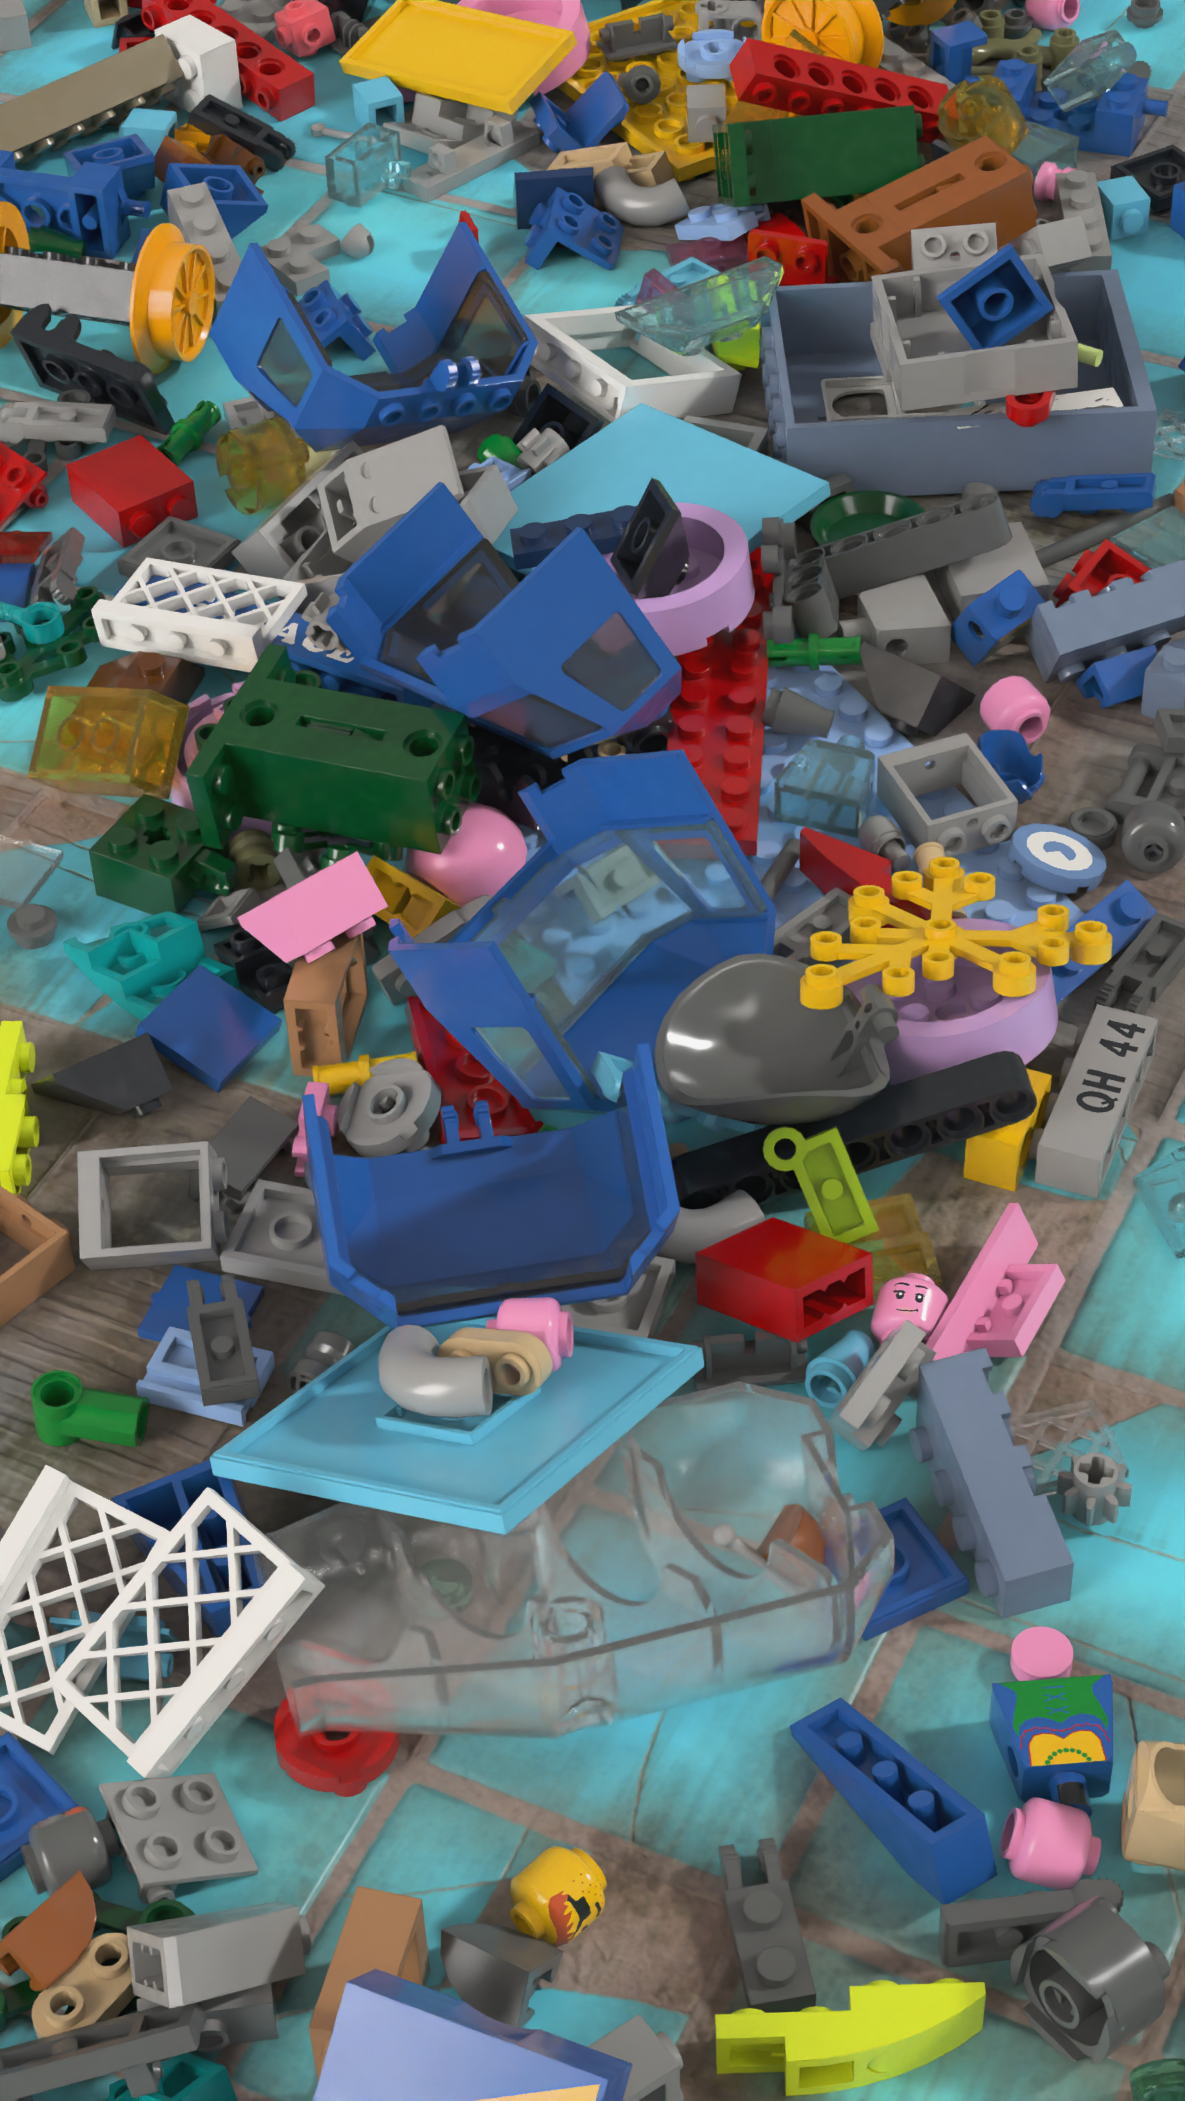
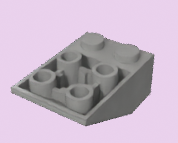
(380, 486)

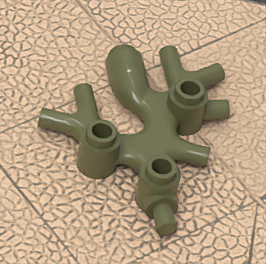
(1025, 48)

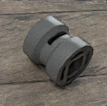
(320, 1354)

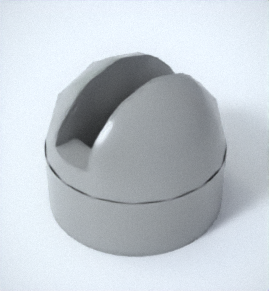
(358, 242)

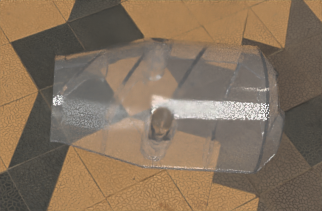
(600, 1595)

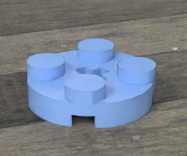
(708, 55)

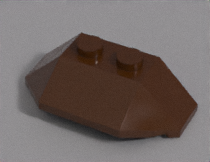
(153, 671)

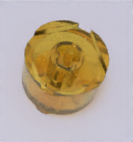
(981, 110)
(261, 464)

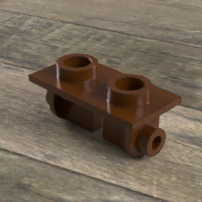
(227, 152)

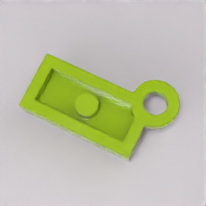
(826, 1181)

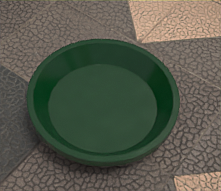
(857, 513)

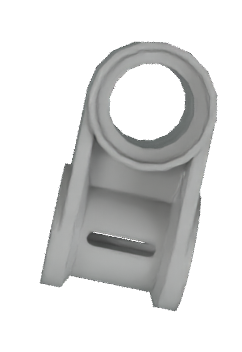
(729, 15)

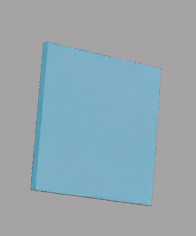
(688, 461)
(482, 1472)

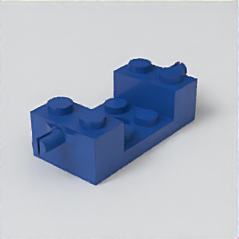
(1101, 125)
(82, 206)

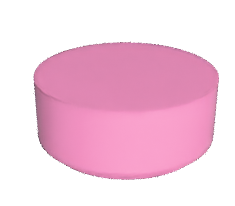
(1041, 1654)

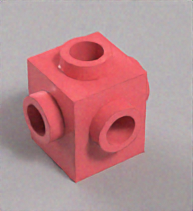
(304, 27)

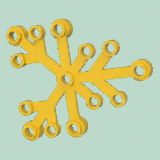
(941, 940)

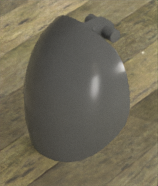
(758, 1056)

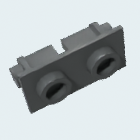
(620, 42)
(760, 1361)

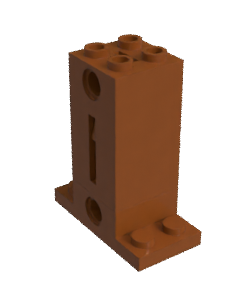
(961, 188)

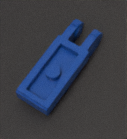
(1093, 493)

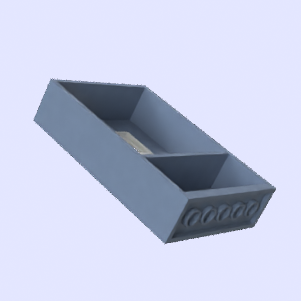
(822, 349)

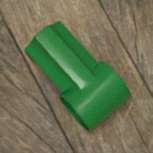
(69, 1412)

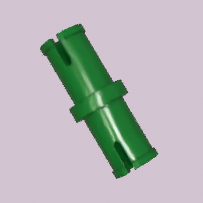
(189, 433)
(815, 652)

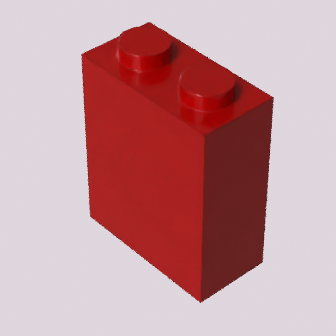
(131, 489)
(784, 1279)

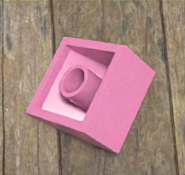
(317, 910)

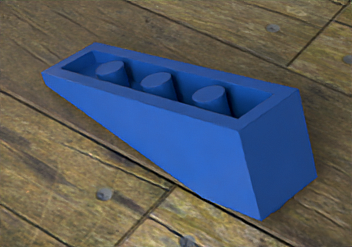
(909, 1808)

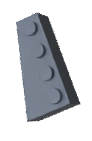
(1108, 624)
(989, 1486)

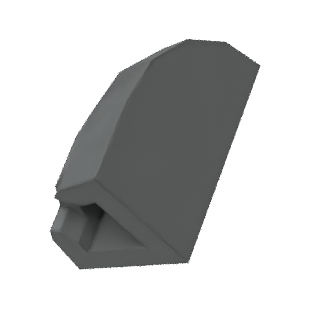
(497, 1968)

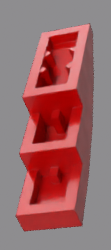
(841, 865)

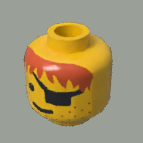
(557, 1895)

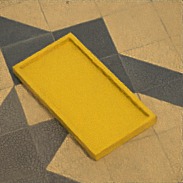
(459, 53)

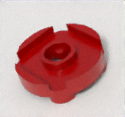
(332, 1765)

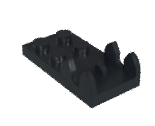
(66, 365)
(511, 768)

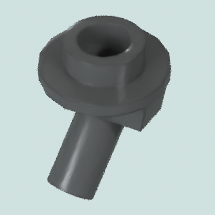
(640, 84)

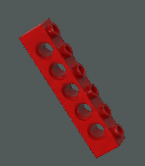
(265, 72)
(822, 84)

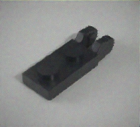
(259, 138)

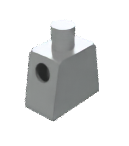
(902, 621)

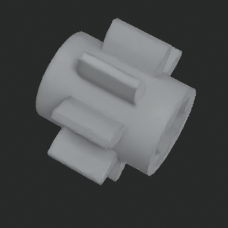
(541, 449)
(319, 630)
(1094, 1489)

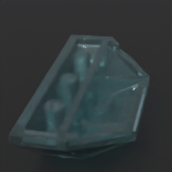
(708, 309)

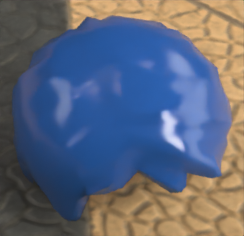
(1013, 762)

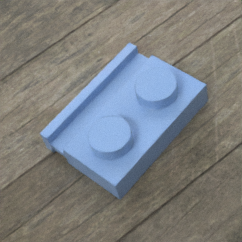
(721, 221)
(175, 1383)

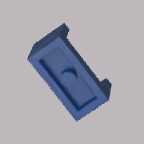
(952, 49)

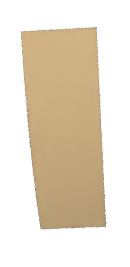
(643, 169)

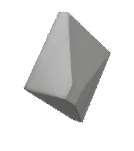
(227, 908)

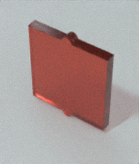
(23, 546)

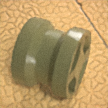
(254, 858)

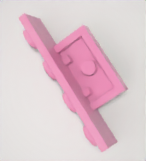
(1000, 1296)

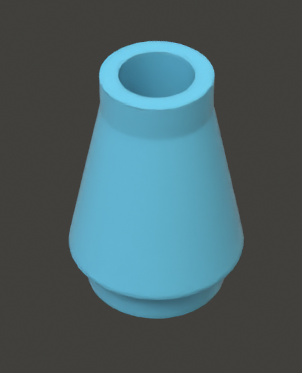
(837, 1368)

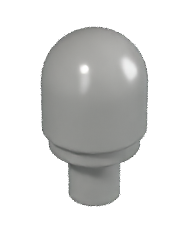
(884, 839)

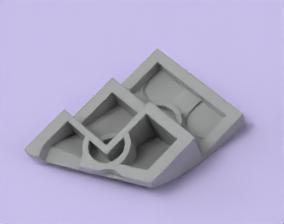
(443, 122)

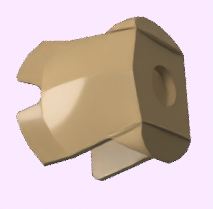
(1155, 1806)

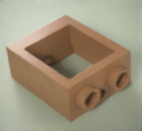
(326, 1005)
(48, 1259)
(378, 1933)

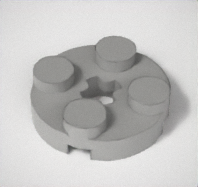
(405, 1124)

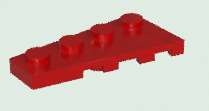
(463, 1079)

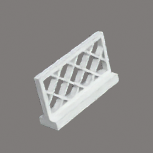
(196, 634)
(22, 1553)
(222, 1671)

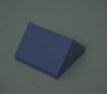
(538, 186)

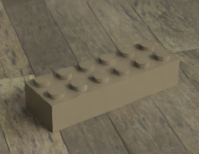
(88, 99)

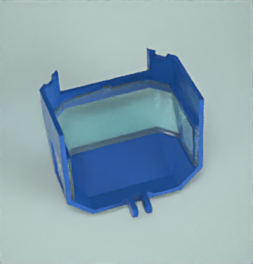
(594, 929)

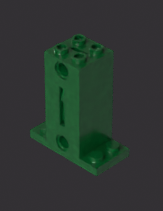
(815, 154)
(333, 763)

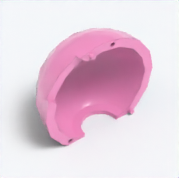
(475, 860)

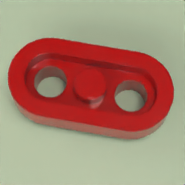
(1030, 408)

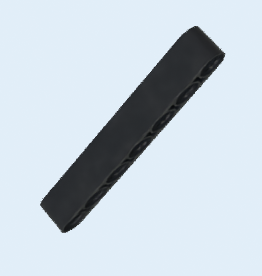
(880, 1131)

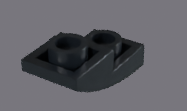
(258, 970)

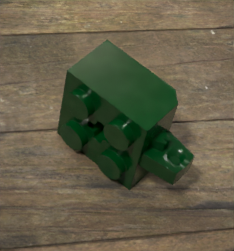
(159, 859)

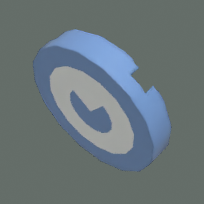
(1057, 858)

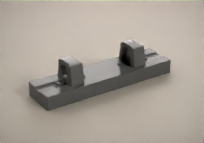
(122, 2043)

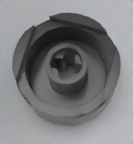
(1090, 1981)

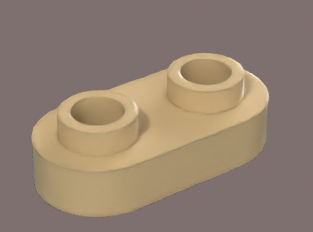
(504, 1349)
(92, 1989)

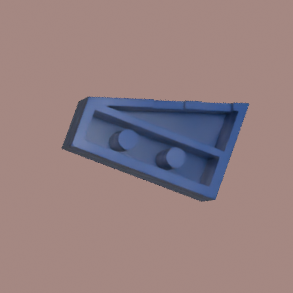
(165, 1504)

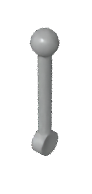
(319, 130)
(725, 1536)

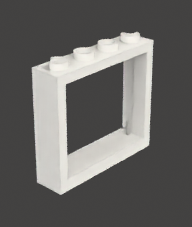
(697, 383)

